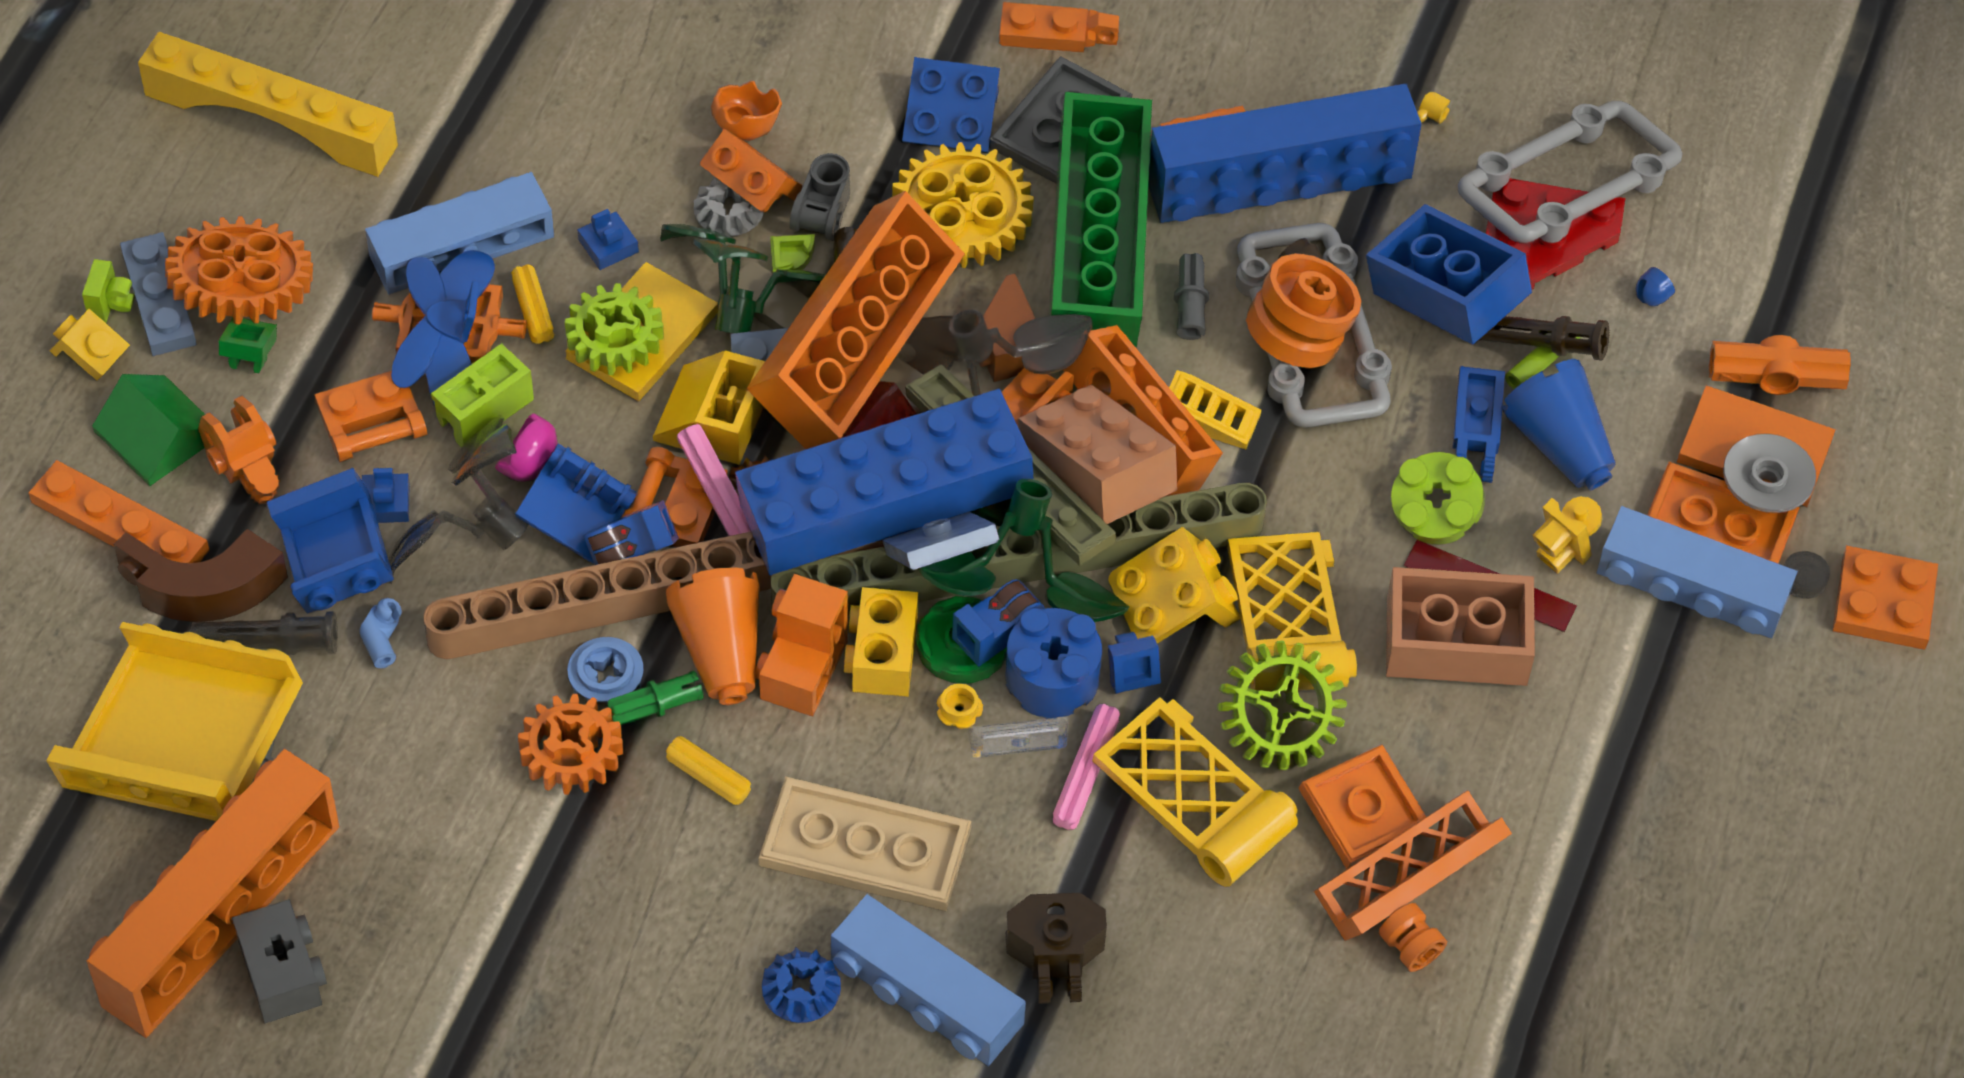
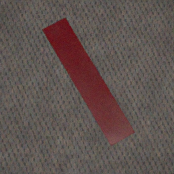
(1547, 608)

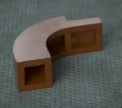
(205, 589)

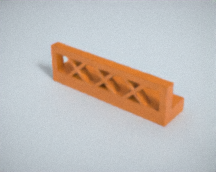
(1427, 873)

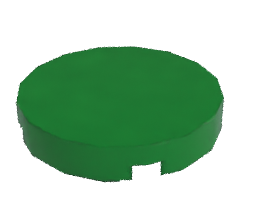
(942, 654)

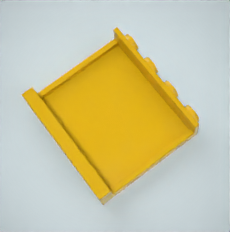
(180, 722)

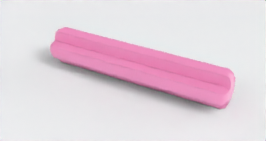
(713, 479)
(1084, 770)

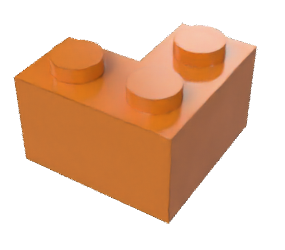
(806, 644)

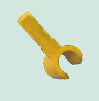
(1433, 107)

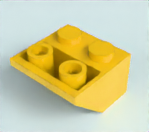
(716, 398)

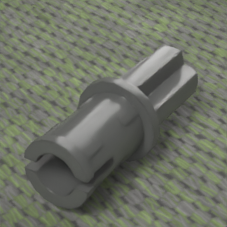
(1191, 297)

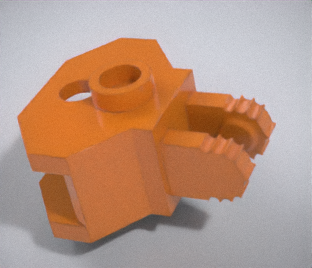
(244, 451)

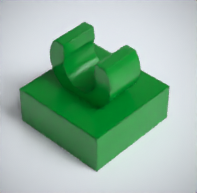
(247, 342)

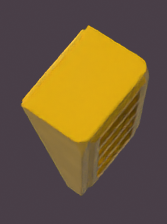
(1202, 393)

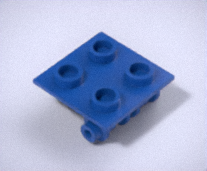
(951, 104)
(573, 500)

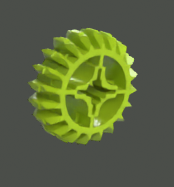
(1289, 683)

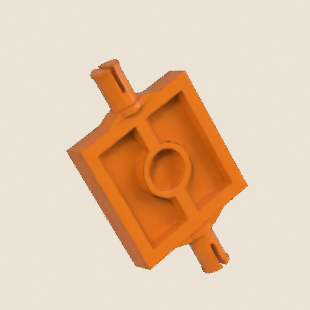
(484, 330)

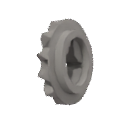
(712, 215)

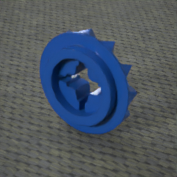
(797, 1004)

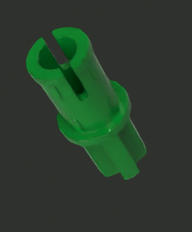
(655, 698)

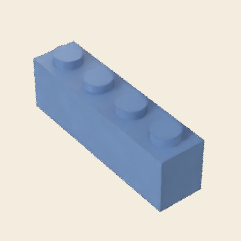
(483, 220)
(1696, 572)
(927, 980)

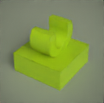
(106, 291)

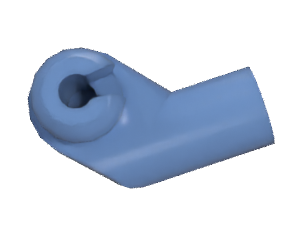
(377, 630)

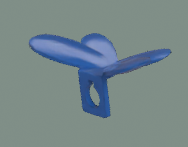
(449, 310)

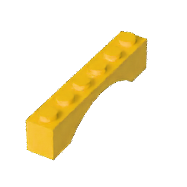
(339, 125)

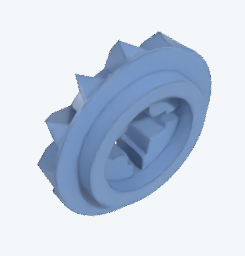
(597, 655)

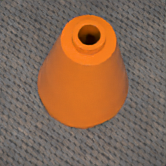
(719, 629)

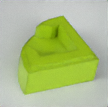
(791, 251)

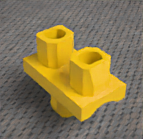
(1567, 532)

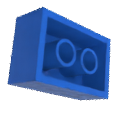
(1449, 273)

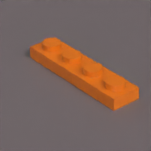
(111, 514)

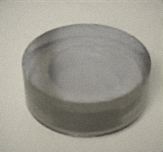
(1811, 575)

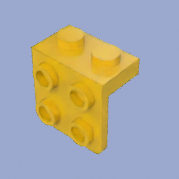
(1174, 586)

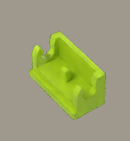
(482, 391)

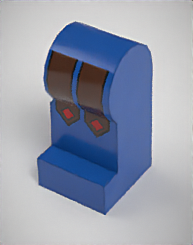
(632, 535)
(992, 621)

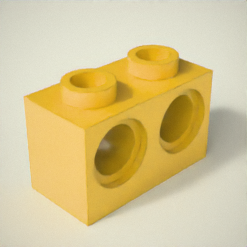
(888, 641)

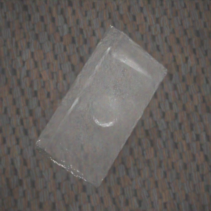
(1018, 736)

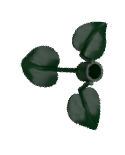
(735, 304)
(1024, 515)

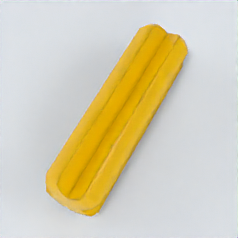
(532, 303)
(708, 770)

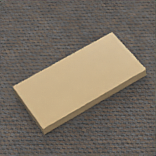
(865, 843)

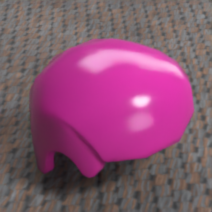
(533, 446)

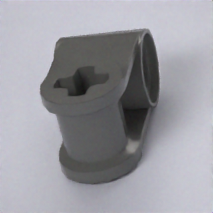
(822, 203)

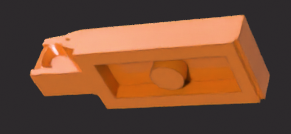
(1056, 27)

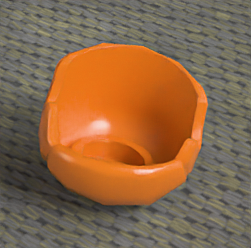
(746, 110)

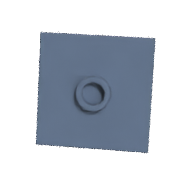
(941, 540)

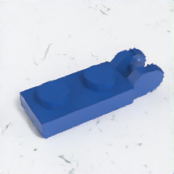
(1479, 415)

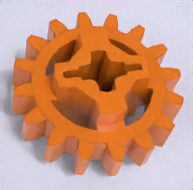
(570, 745)

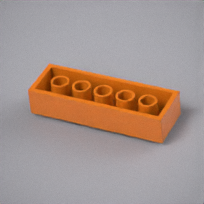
(856, 321)
(228, 871)

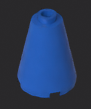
(1564, 423)

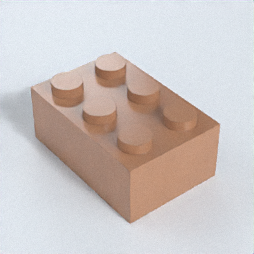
(1102, 452)
(1460, 626)

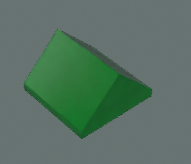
(150, 425)

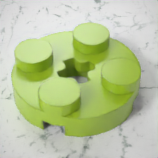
(1437, 471)

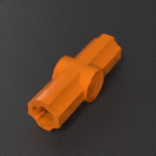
(1779, 365)

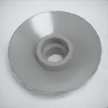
(1770, 459)

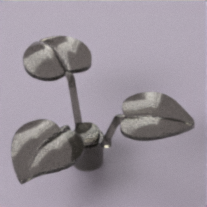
(1044, 343)
(493, 513)

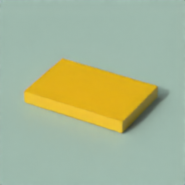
(683, 318)

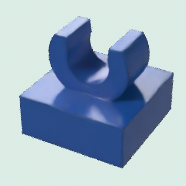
(607, 239)
(389, 495)
(1133, 662)

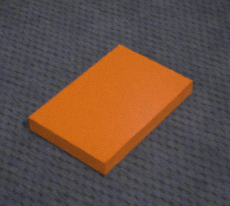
(1727, 418)
(1711, 510)

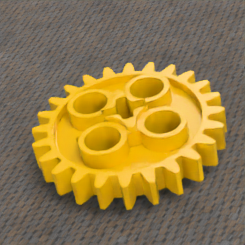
(971, 199)

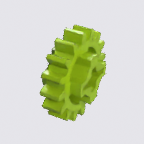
(614, 329)

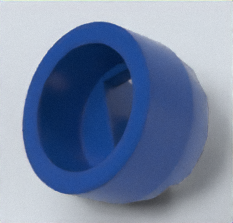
(1654, 287)

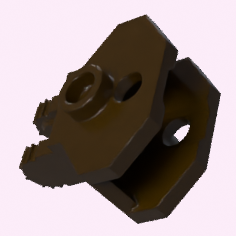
(1056, 942)

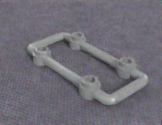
(1585, 126)
(1287, 381)

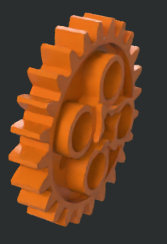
(238, 270)

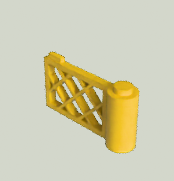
(1330, 646)
(1244, 829)

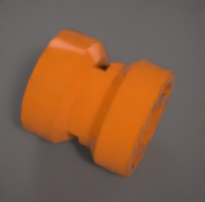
(1412, 937)

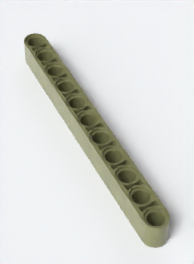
(1216, 506)

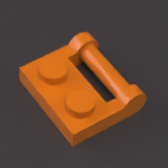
(364, 406)
(687, 500)

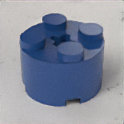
(1053, 661)

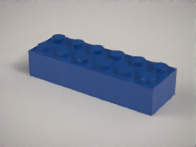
(1283, 153)
(883, 481)

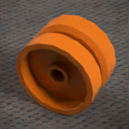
(1303, 310)

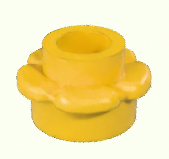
(962, 696)

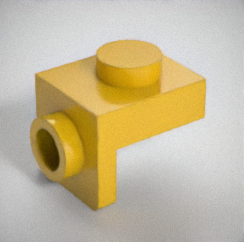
(89, 343)

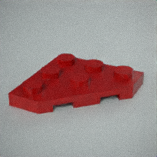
(1586, 234)

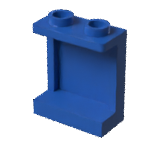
(331, 540)

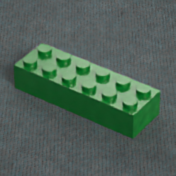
(1101, 210)

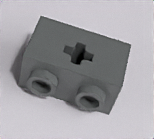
(285, 985)

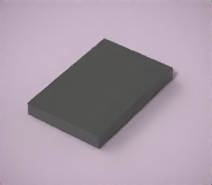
(1033, 128)

